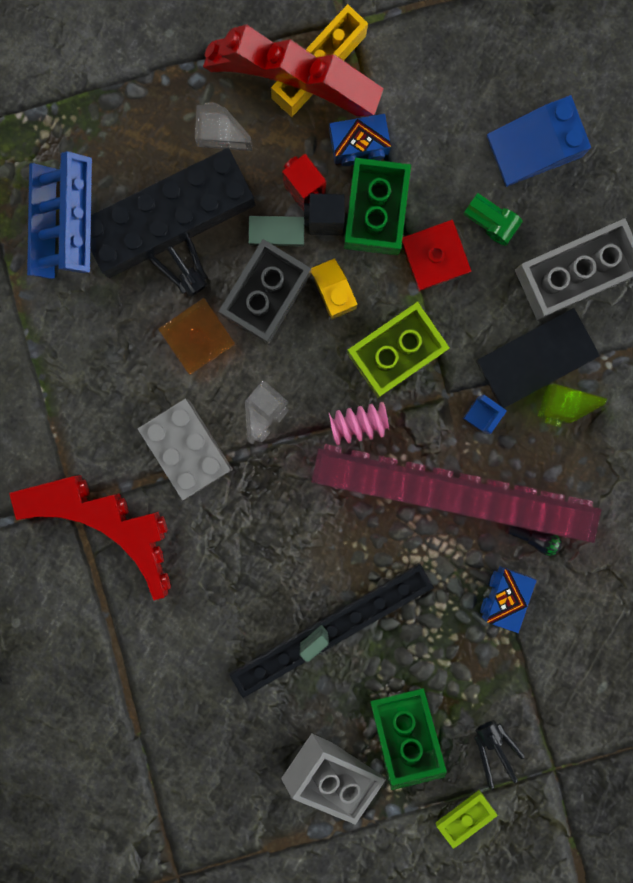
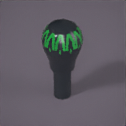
(544, 542)

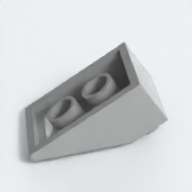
(331, 780)

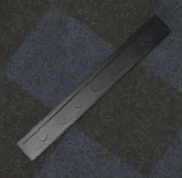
(339, 626)

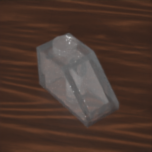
(219, 129)

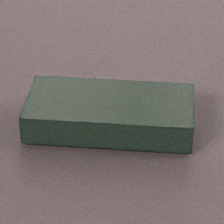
(276, 230)
(314, 643)

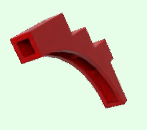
(287, 62)
(137, 535)

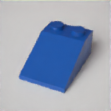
(539, 141)

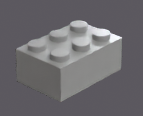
(185, 449)

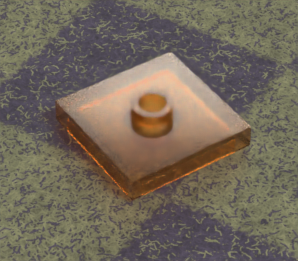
(196, 336)

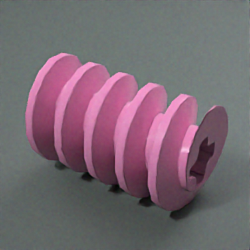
(359, 423)

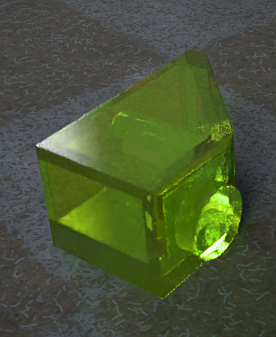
(566, 405)

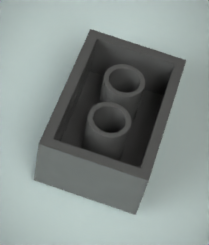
(265, 291)

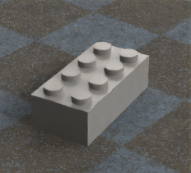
(578, 269)

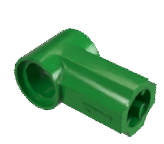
(498, 222)

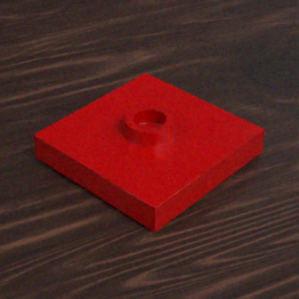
(435, 255)

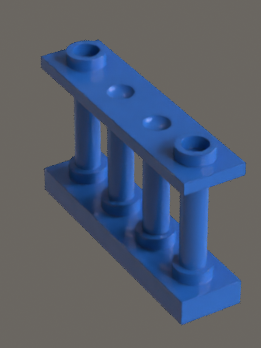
(75, 216)

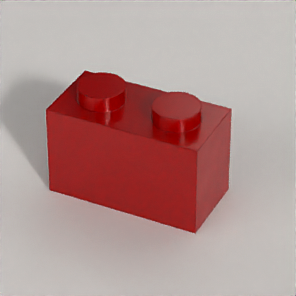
(303, 179)

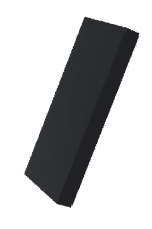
(538, 358)

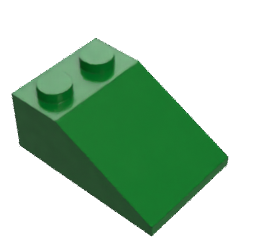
(408, 739)

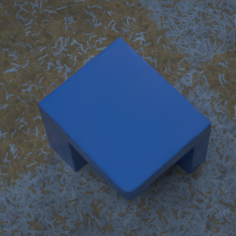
(484, 414)

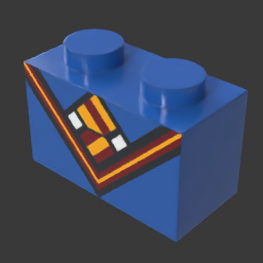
(360, 139)
(508, 599)

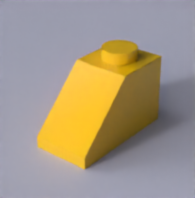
(334, 288)

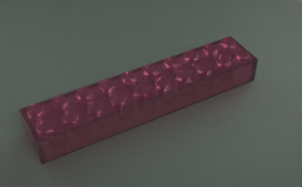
(457, 495)

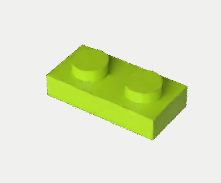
(466, 819)

